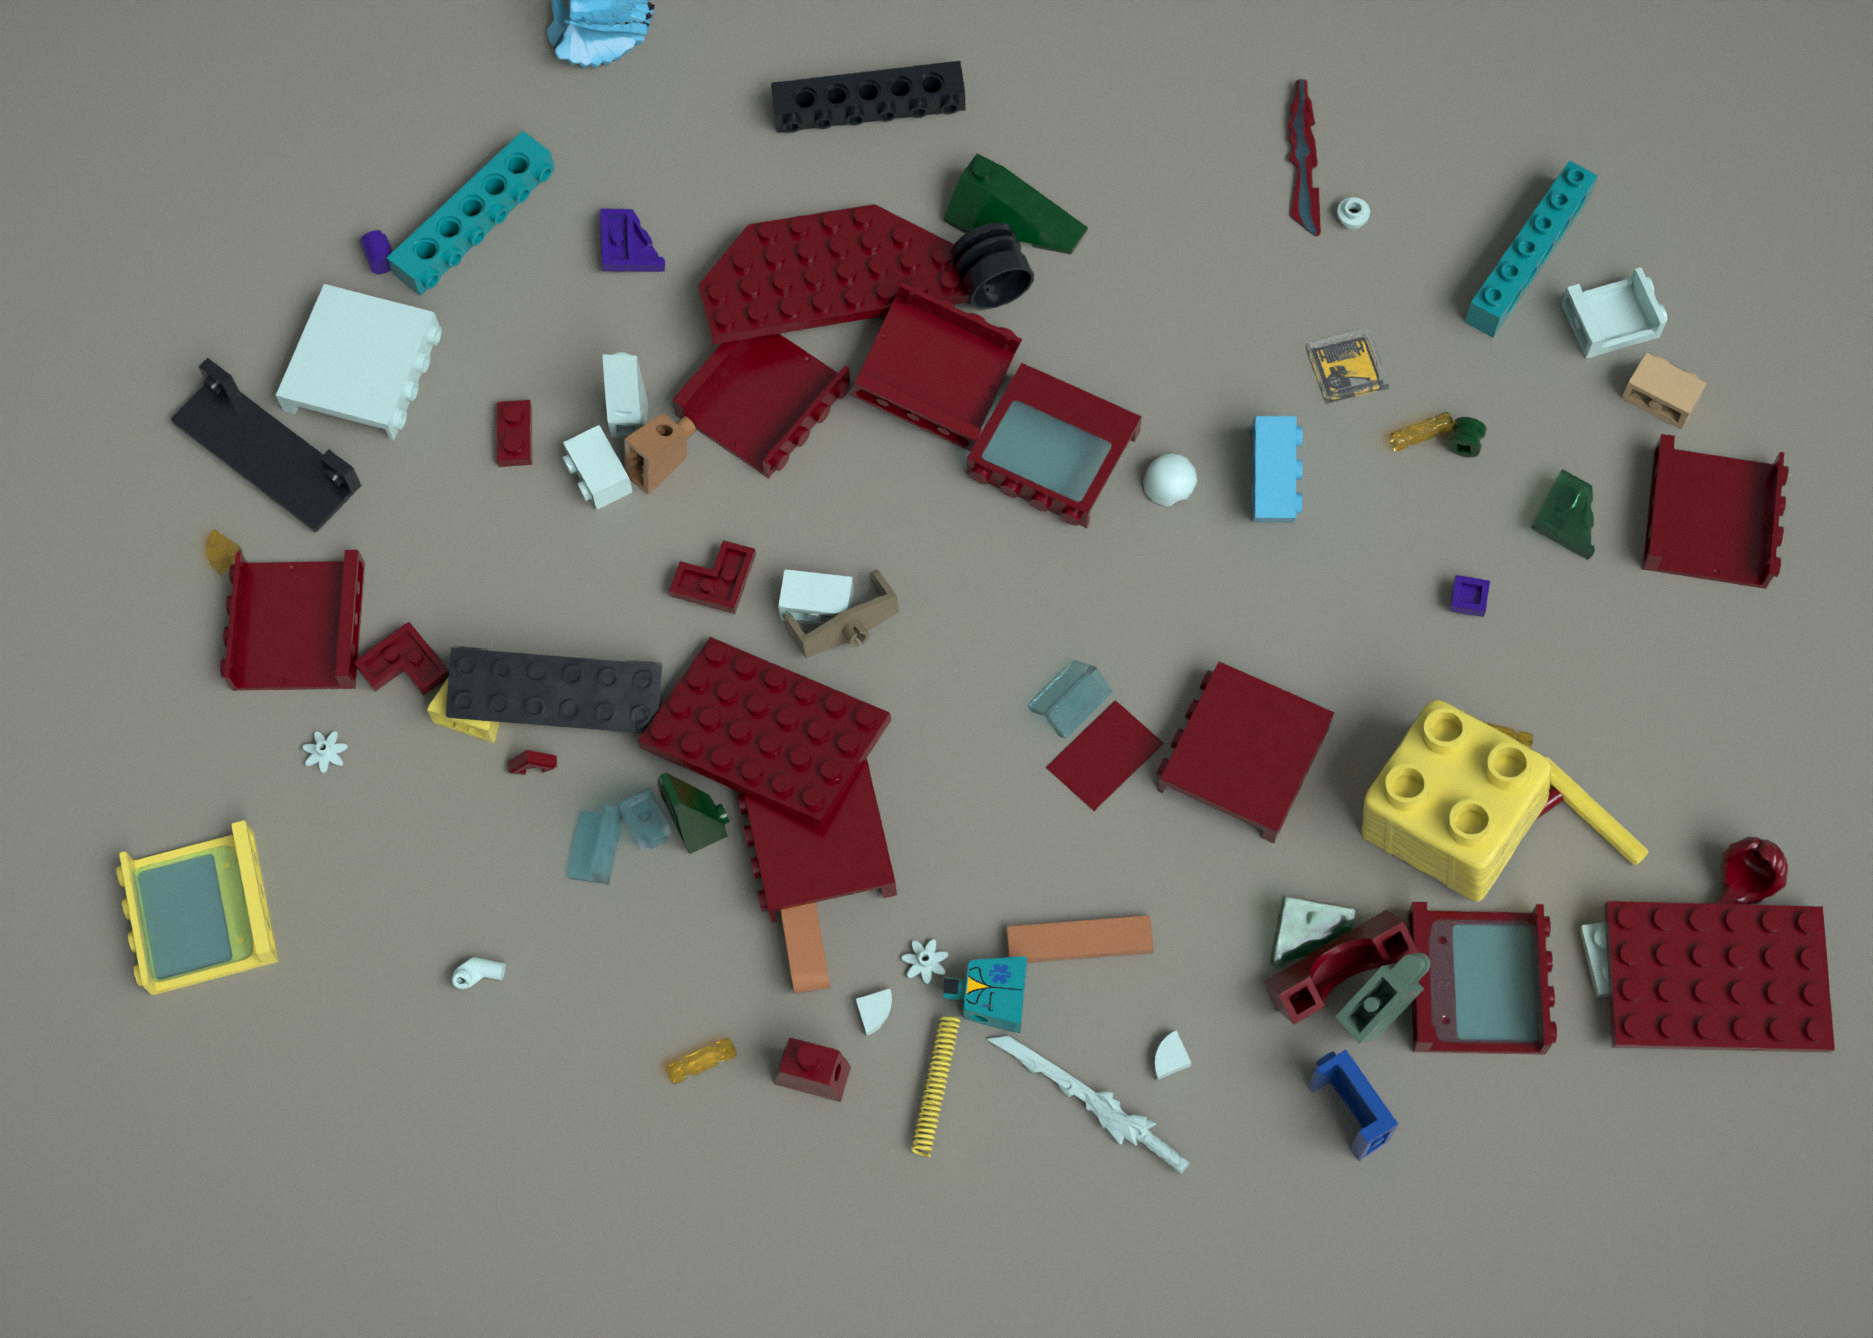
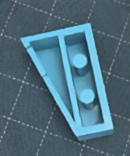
(1275, 468)

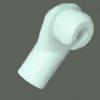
(475, 970)

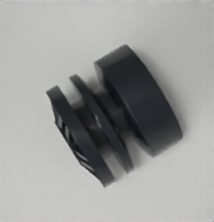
(992, 265)

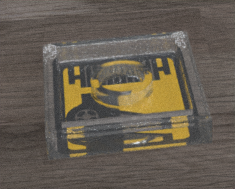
(1347, 365)

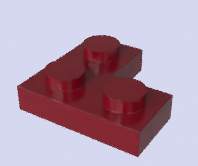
(717, 587)
(402, 652)

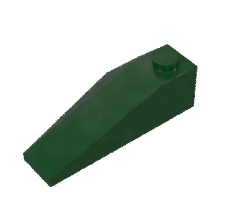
(995, 195)
(693, 813)

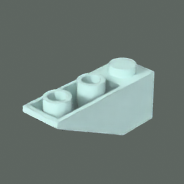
(624, 394)

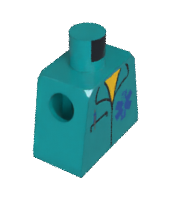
(991, 992)

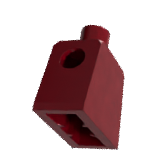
(812, 1069)

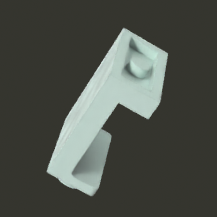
(1614, 314)

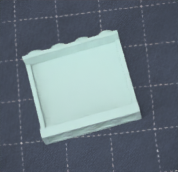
(360, 359)

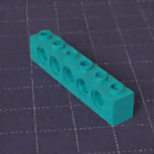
(454, 216)
(1531, 249)

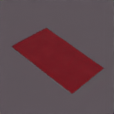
(1104, 755)

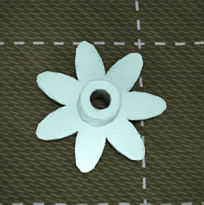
(324, 756)
(925, 967)

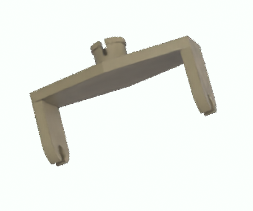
(849, 624)

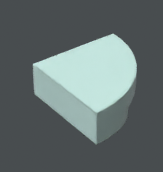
(874, 1010)
(1170, 1056)

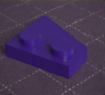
(626, 244)

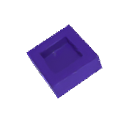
(1469, 595)

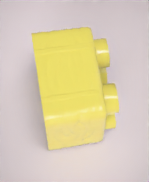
(1456, 799)

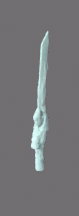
(1102, 1104)

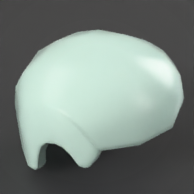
(1169, 479)

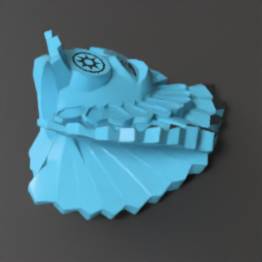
(598, 29)

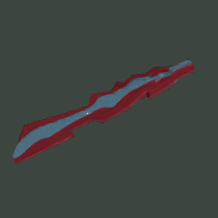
(1304, 156)

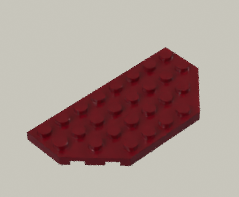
(822, 272)

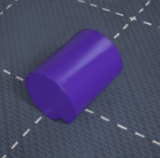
(376, 250)

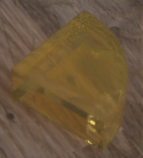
(221, 552)

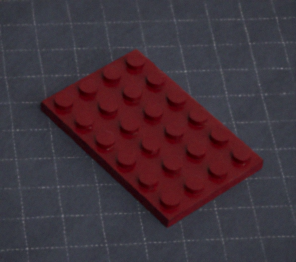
(765, 731)
(1718, 977)

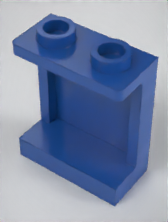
(1359, 1097)

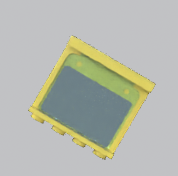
(197, 912)

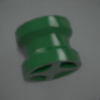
(1467, 437)

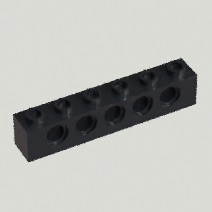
(878, 85)

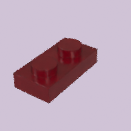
(514, 433)

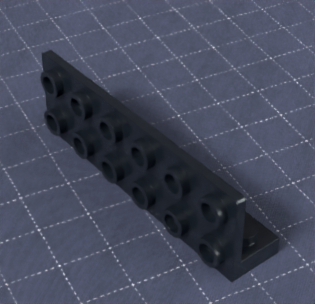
(265, 450)
(552, 690)

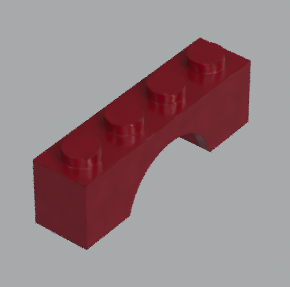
(1305, 985)

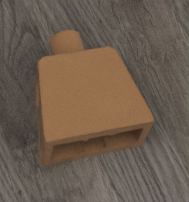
(656, 450)

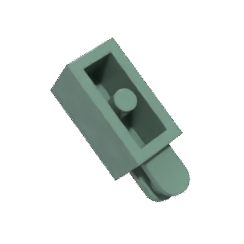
(1384, 997)

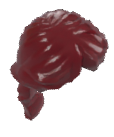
(1752, 871)

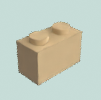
(1664, 390)

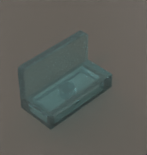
(1071, 697)
(595, 846)

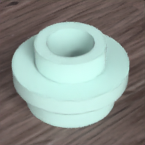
(1353, 220)

